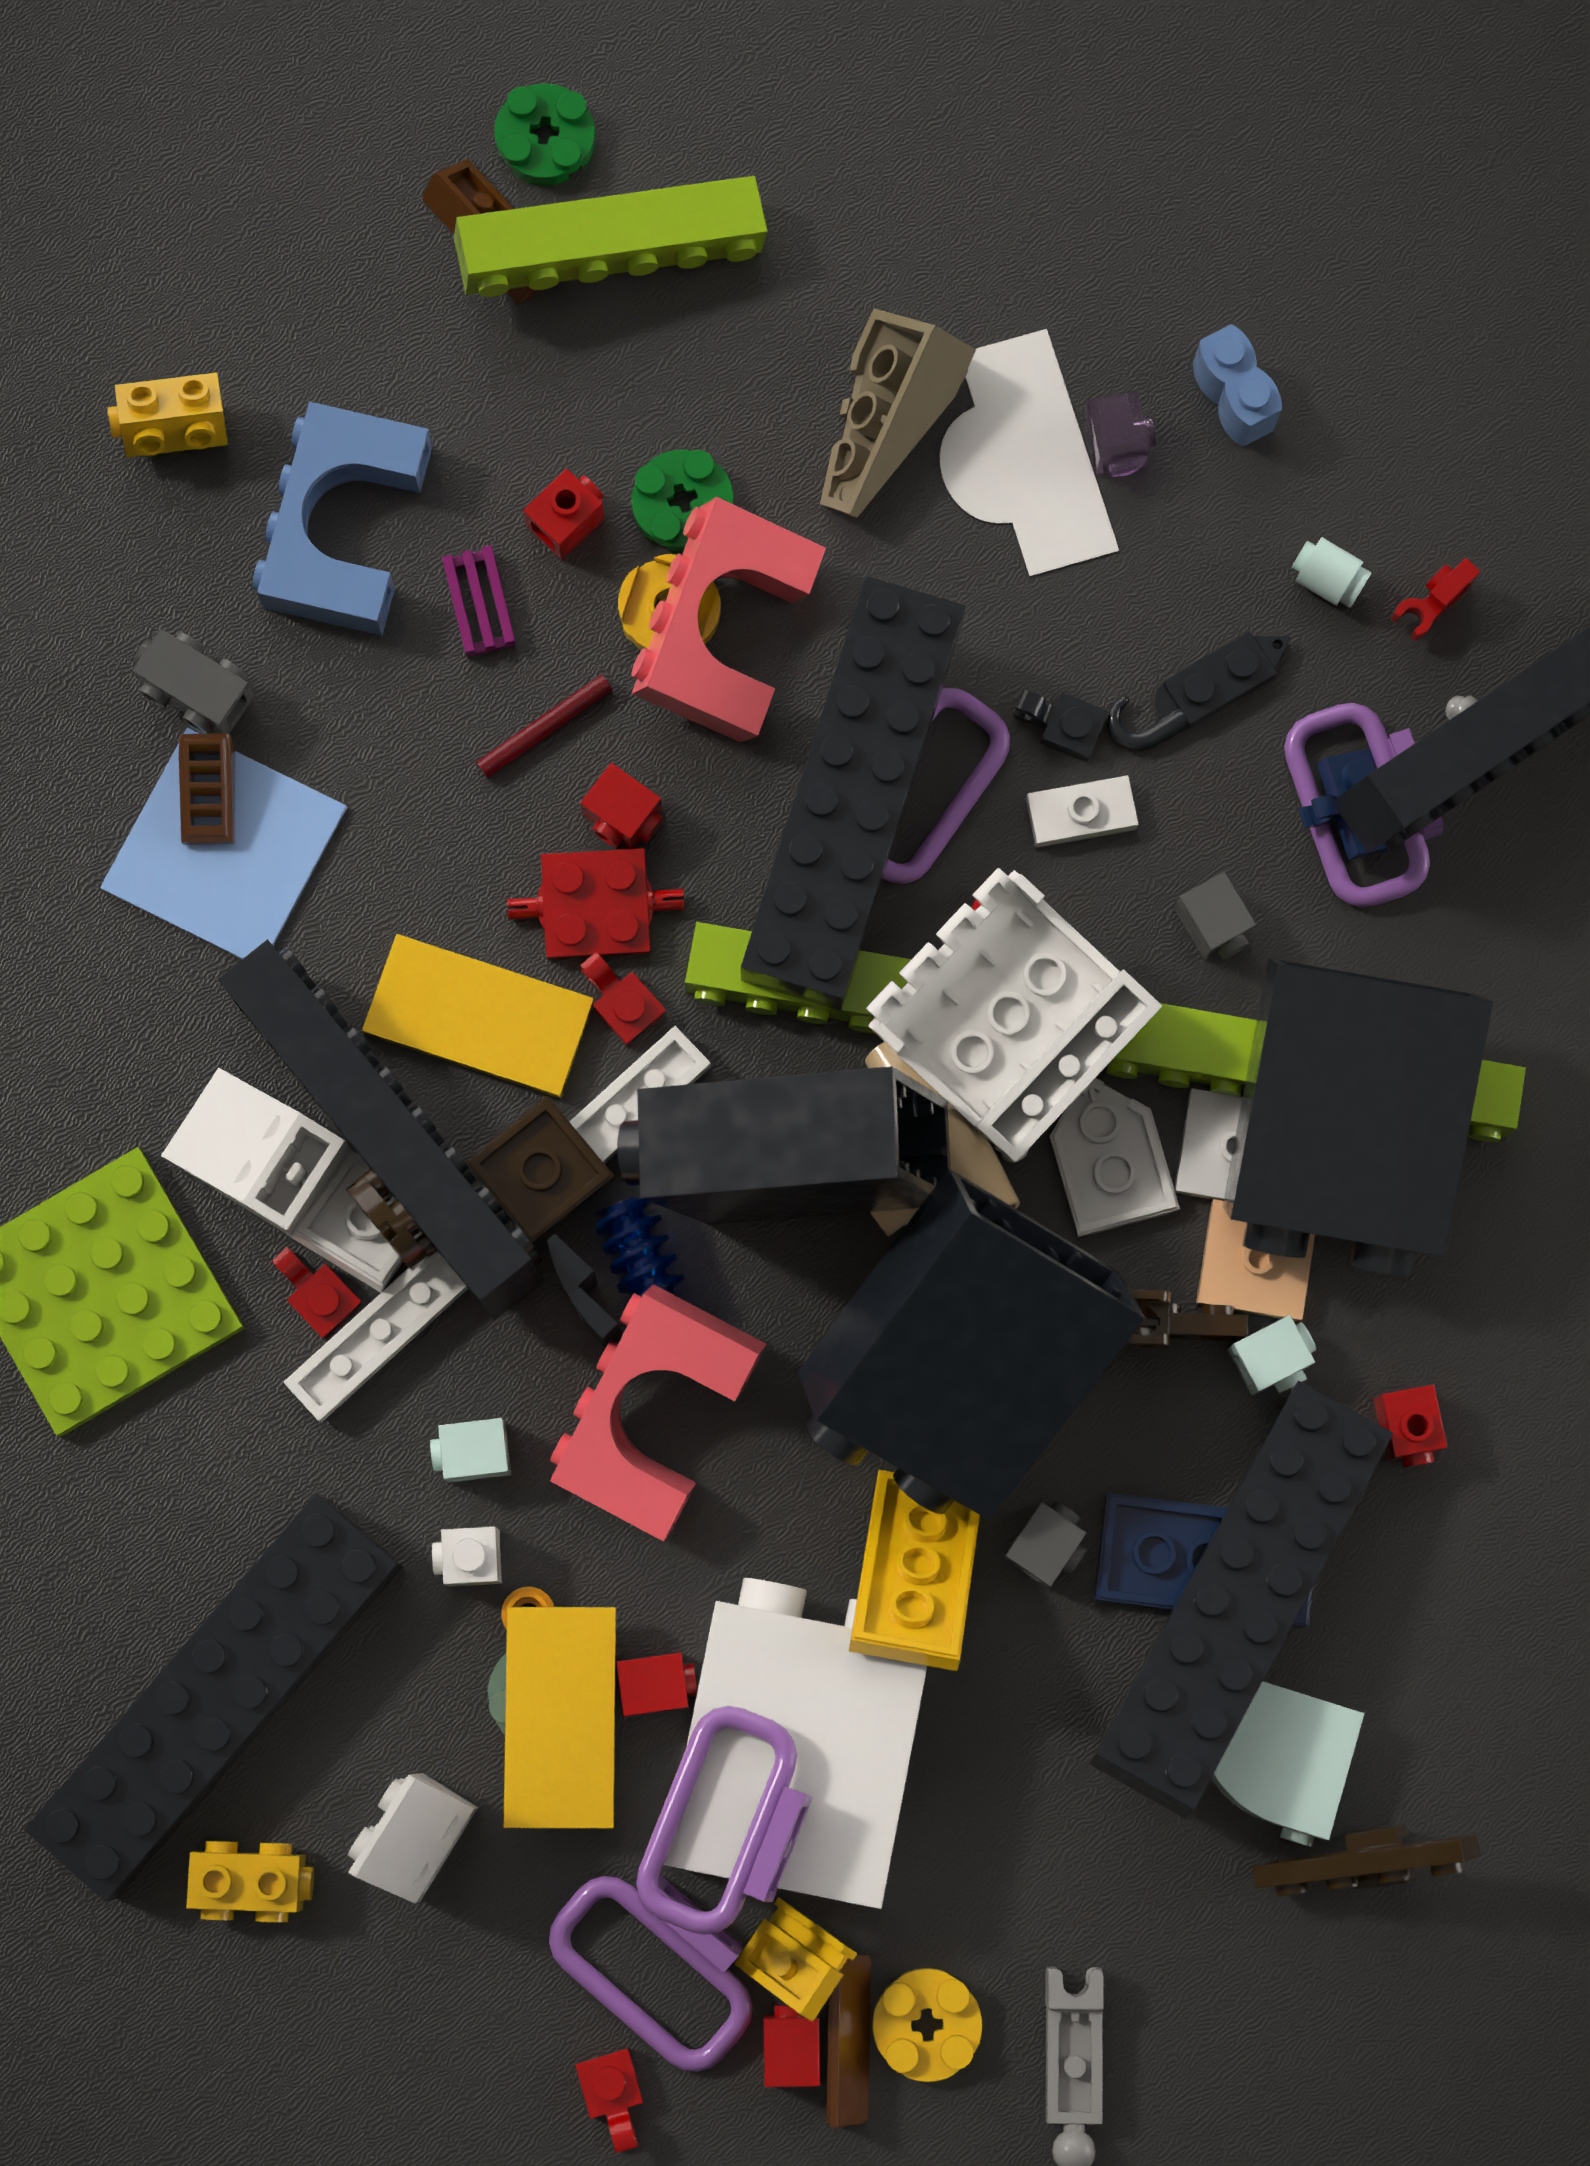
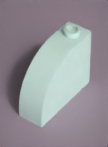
(1290, 1761)

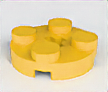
(647, 586)
(950, 2047)

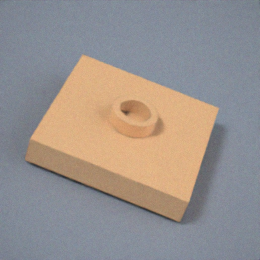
(1250, 1278)

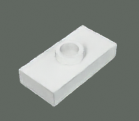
(1082, 811)

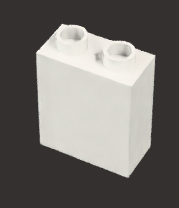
(850, 1732)

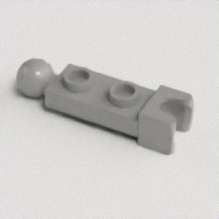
(1074, 2064)

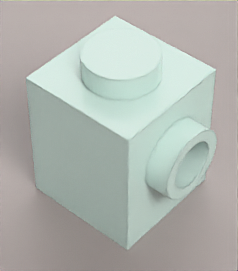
(1274, 1356)

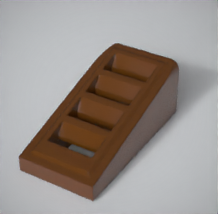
(207, 744)

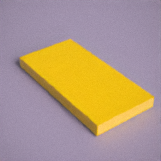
(478, 1016)
(914, 1580)
(560, 1717)

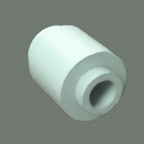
(1330, 572)

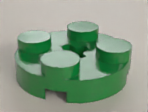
(544, 105)
(657, 484)

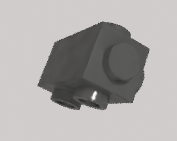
(180, 674)

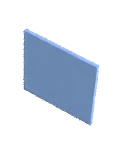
(226, 891)

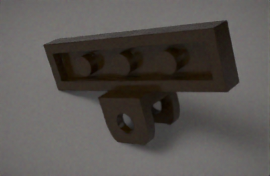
(1166, 1322)
(1371, 1860)

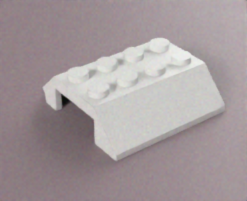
(1010, 1013)

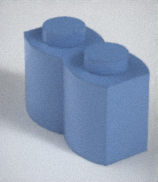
(1244, 393)

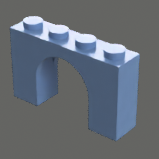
(333, 450)

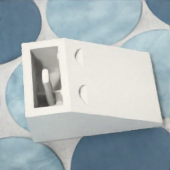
(256, 1151)
(412, 1836)

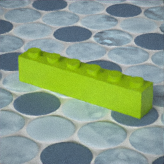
(610, 236)

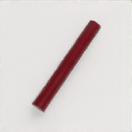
(544, 726)

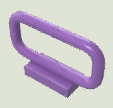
(1382, 751)
(969, 792)
(767, 1840)
(705, 1953)

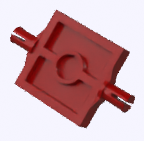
(595, 903)

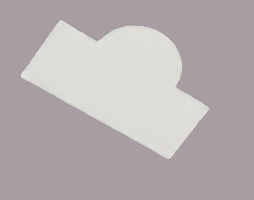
(1025, 457)

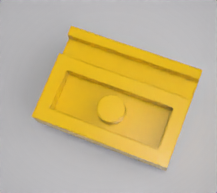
(795, 1959)

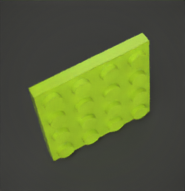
(105, 1293)

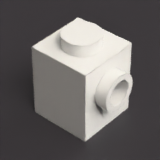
(468, 1556)

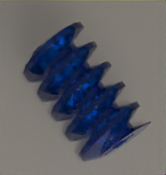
(636, 1247)

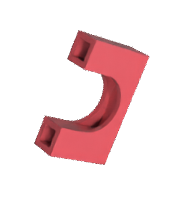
(677, 666)
(599, 1457)

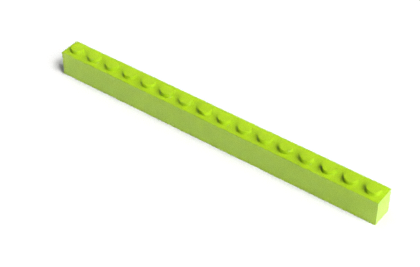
(1174, 1044)

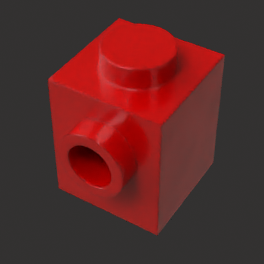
(565, 512)
(622, 809)
(1415, 1425)

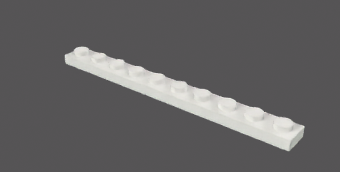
(432, 1287)

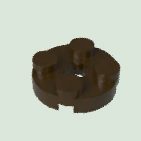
(391, 1220)

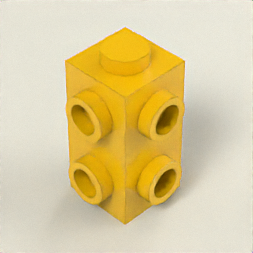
(168, 415)
(259, 1882)

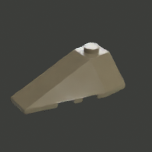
(900, 388)

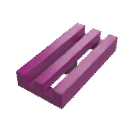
(469, 560)

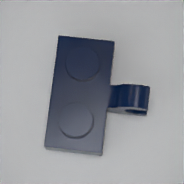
(1338, 776)

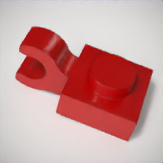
(1444, 590)
(625, 1003)
(319, 1296)
(609, 2089)

